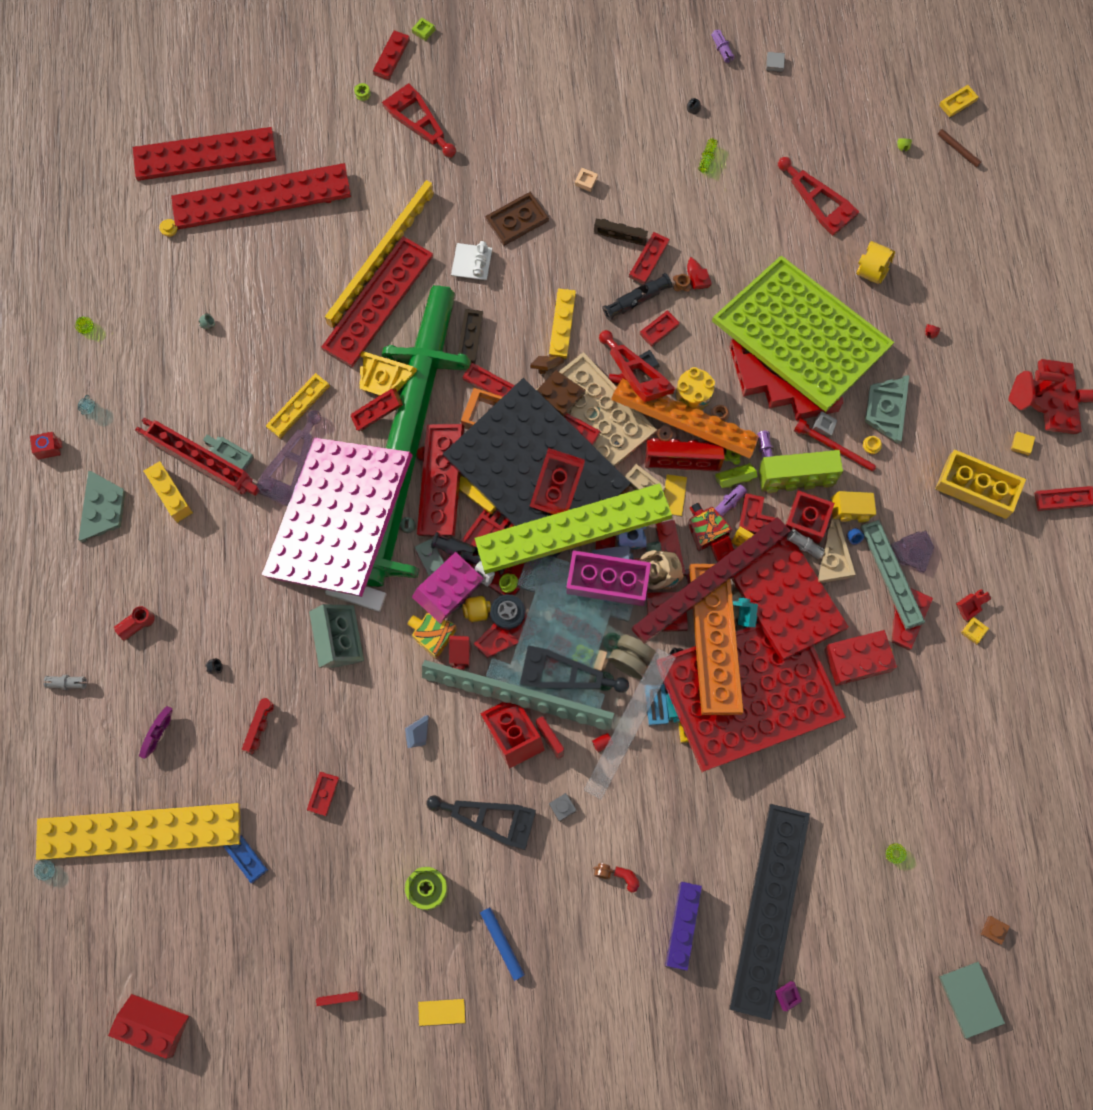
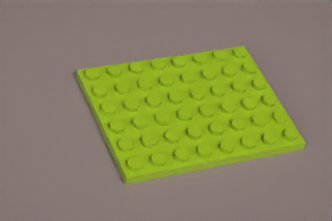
(803, 332)

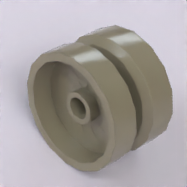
(632, 656)

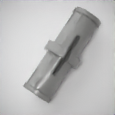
(805, 544)
(65, 682)

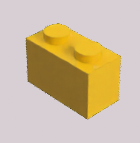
(853, 506)

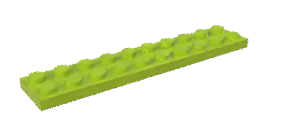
(573, 528)

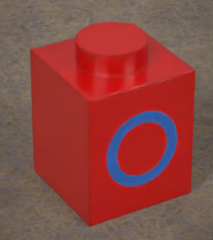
(45, 445)

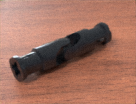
(636, 298)
(454, 545)

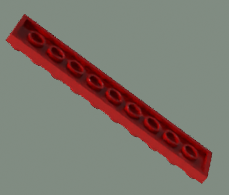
(260, 196)

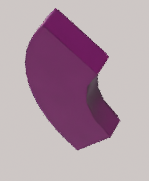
(155, 732)

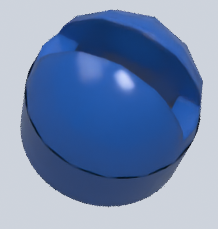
(855, 532)

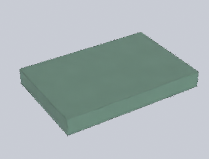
(971, 1000)

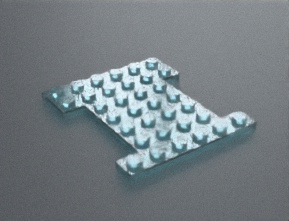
(560, 624)

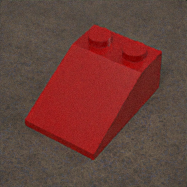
(557, 482)
(512, 733)

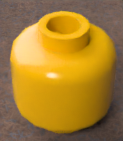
(476, 608)

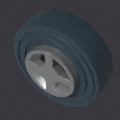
(504, 605)

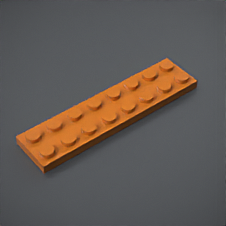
(690, 420)
(717, 650)

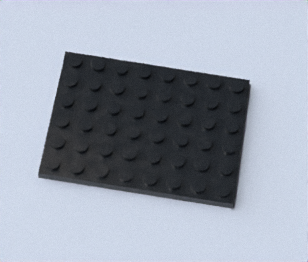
(508, 449)

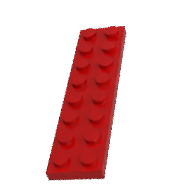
(204, 153)
(377, 301)

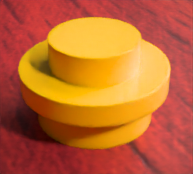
(168, 228)
(872, 445)

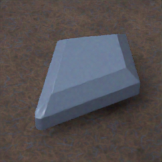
(417, 732)

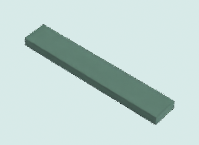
(892, 575)

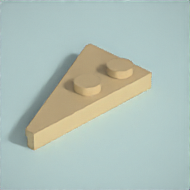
(836, 559)

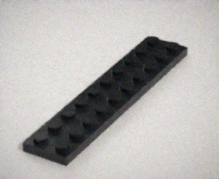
(769, 912)

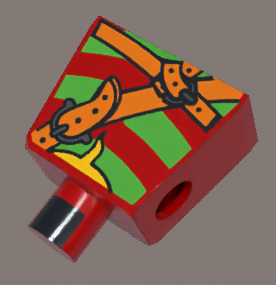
(706, 526)

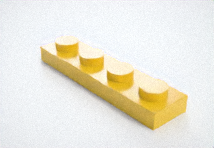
(562, 323)

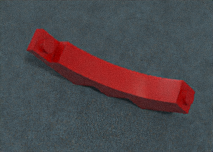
(757, 379)

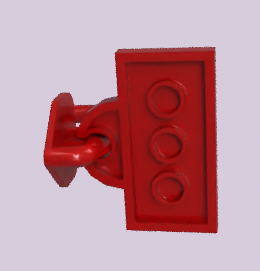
(1050, 393)

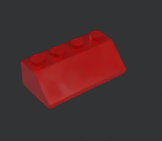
(683, 455)

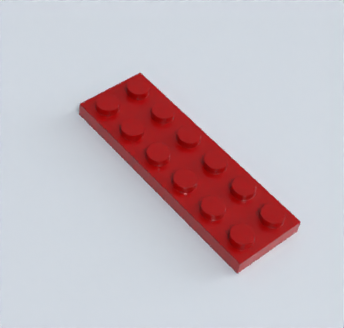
(439, 482)

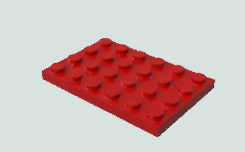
(790, 600)

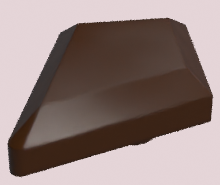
(545, 363)

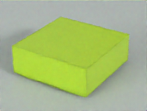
(423, 29)

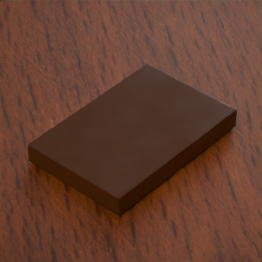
(517, 218)

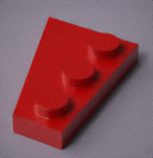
(904, 637)
(498, 639)

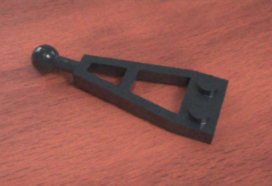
(534, 668)
(520, 825)

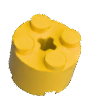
(875, 262)

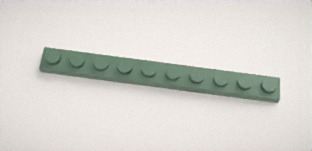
(517, 695)

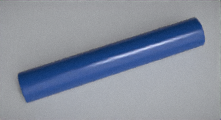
(502, 943)

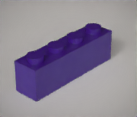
(683, 926)

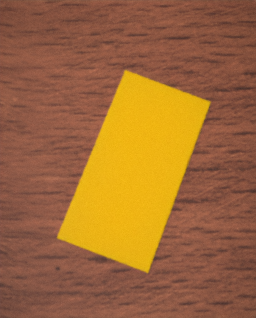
(675, 493)
(441, 1012)

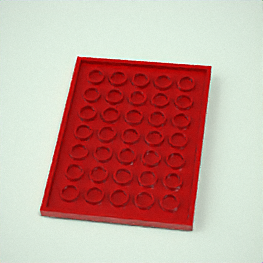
(777, 701)

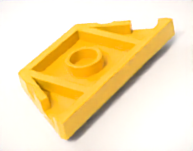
(382, 374)

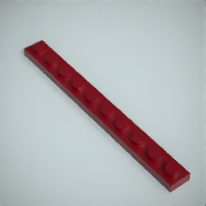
(710, 580)

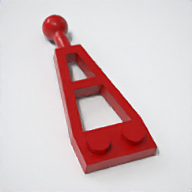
(401, 100)
(839, 217)
(647, 390)

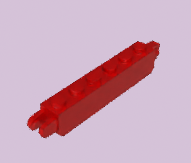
(198, 457)

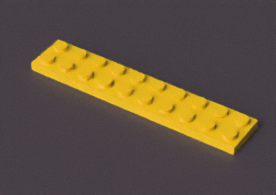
(138, 831)

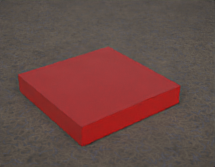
(550, 737)

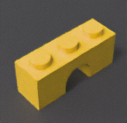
(168, 491)

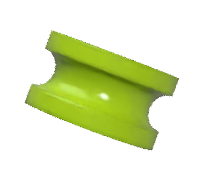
(365, 96)

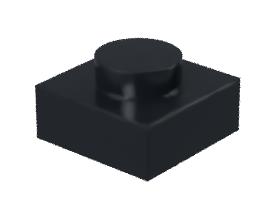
(649, 358)

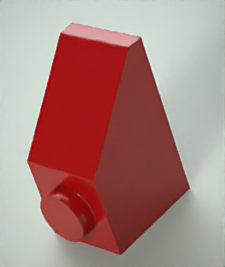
(459, 652)

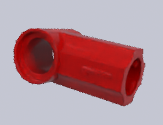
(132, 623)

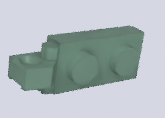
(229, 451)

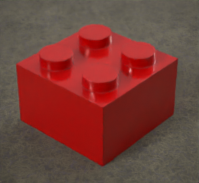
(809, 516)

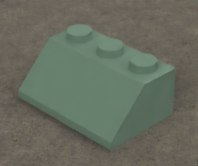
(336, 635)

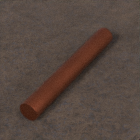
(958, 147)

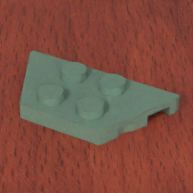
(887, 407)
(101, 507)

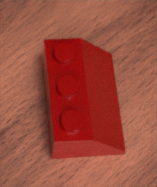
(149, 1026)

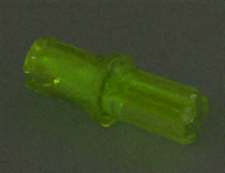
(708, 155)

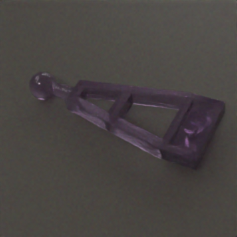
(276, 489)

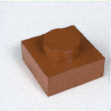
(995, 930)

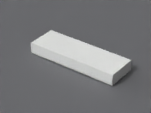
(371, 598)

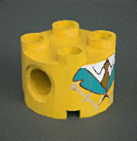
(695, 388)

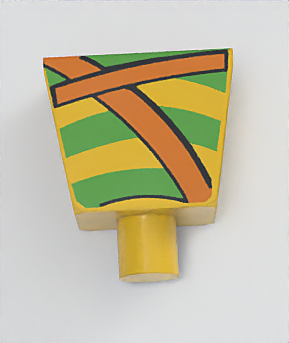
(431, 634)

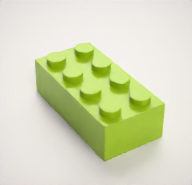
(800, 471)

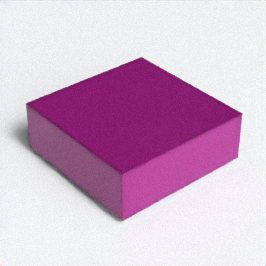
(788, 996)

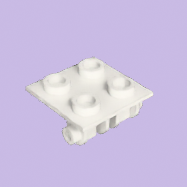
(472, 261)

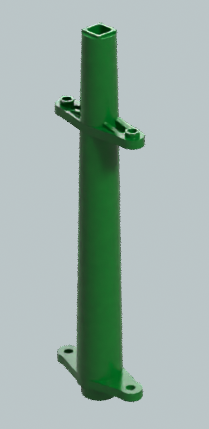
(409, 419)

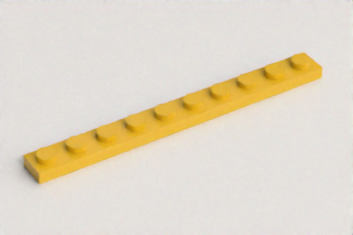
(377, 257)

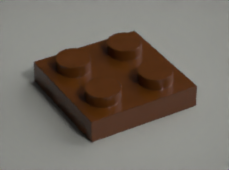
(561, 392)

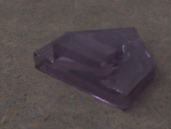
(914, 550)

